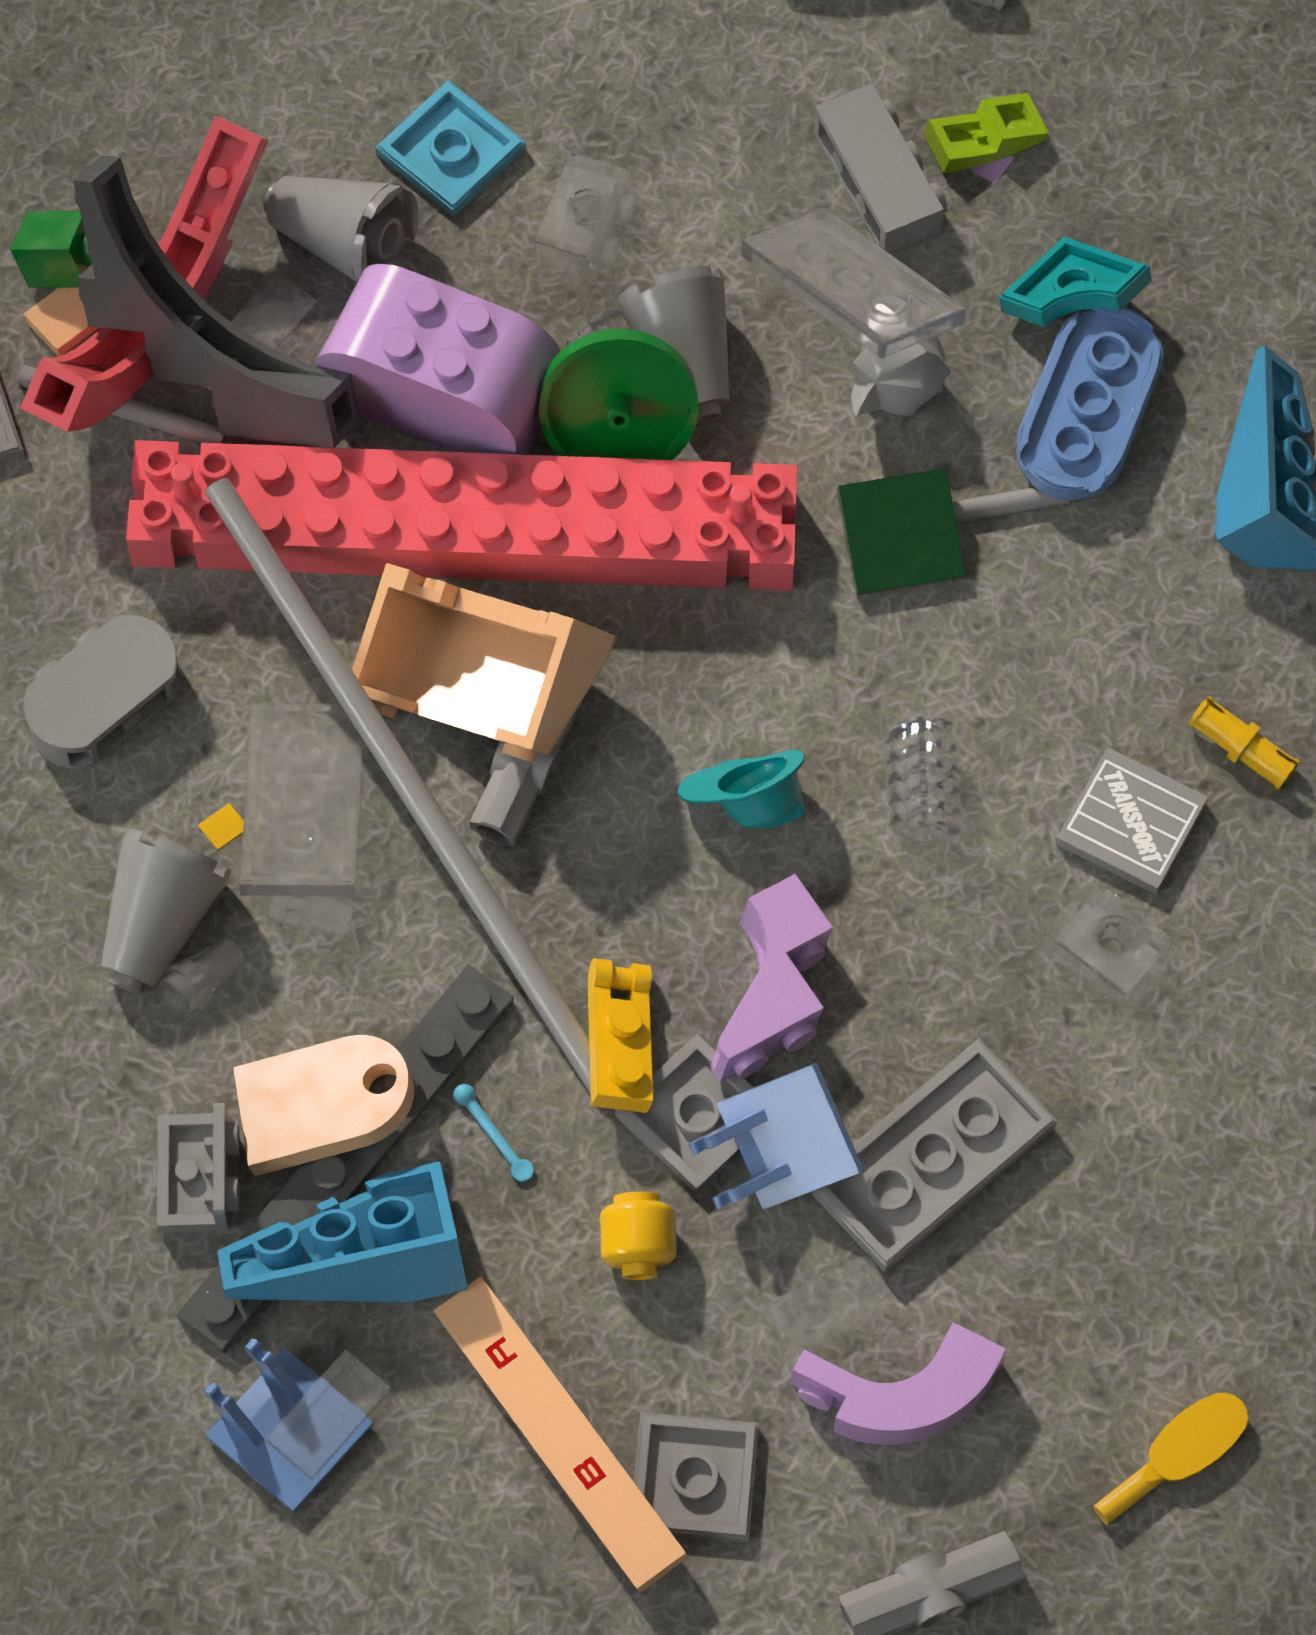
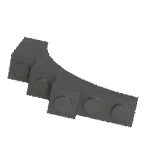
(187, 340)

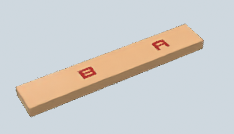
(561, 1435)

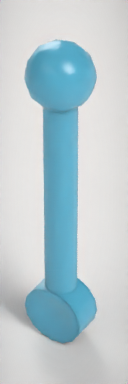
(521, 1169)

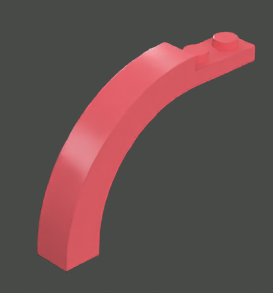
(113, 363)

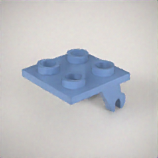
(786, 1137)
(249, 1421)

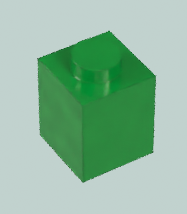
(51, 249)

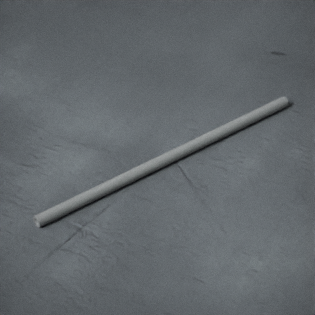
(403, 776)

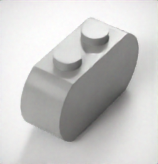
(101, 690)

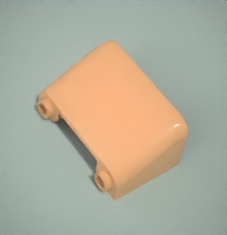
(477, 661)

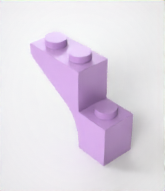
(779, 1005)

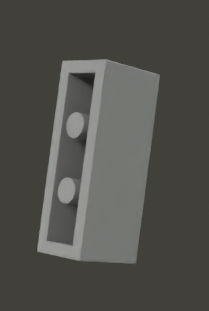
(879, 168)

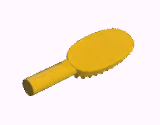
(1181, 1450)

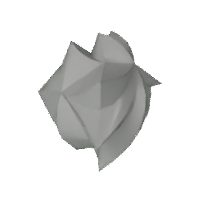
(899, 381)

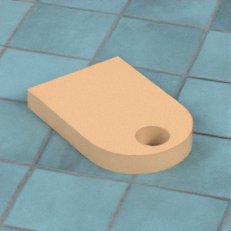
(320, 1101)

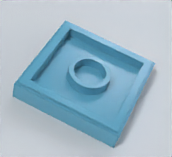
(450, 148)

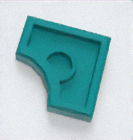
(1074, 279)

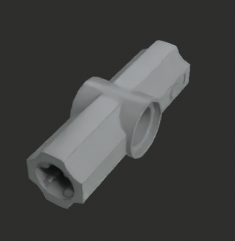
(513, 792)
(932, 1587)

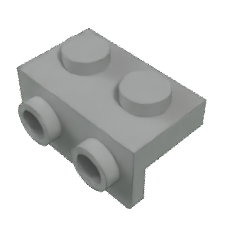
(194, 1171)

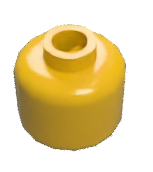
(638, 1234)

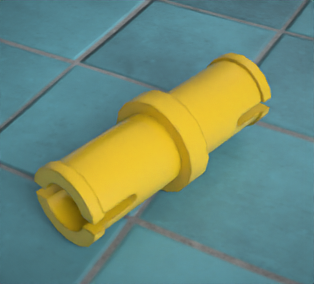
(1243, 742)

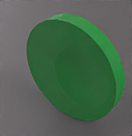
(618, 398)

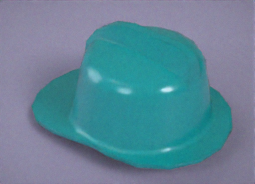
(751, 790)

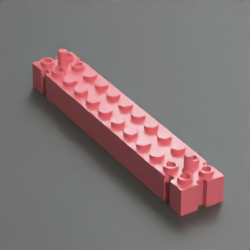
(471, 514)

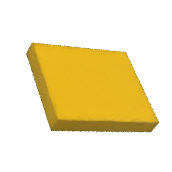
(222, 826)

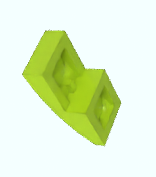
(992, 133)

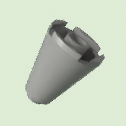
(344, 220)
(689, 315)
(155, 907)

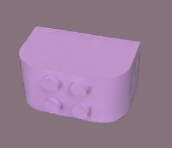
(441, 362)

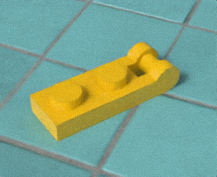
(620, 1036)

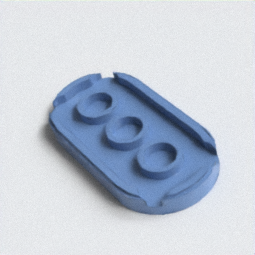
(1089, 403)

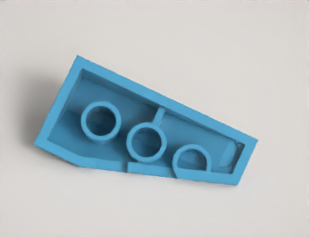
(1267, 479)
(372, 1248)

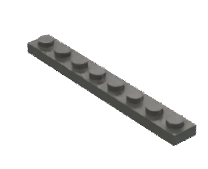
(433, 1056)

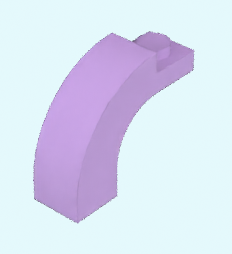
(906, 1408)

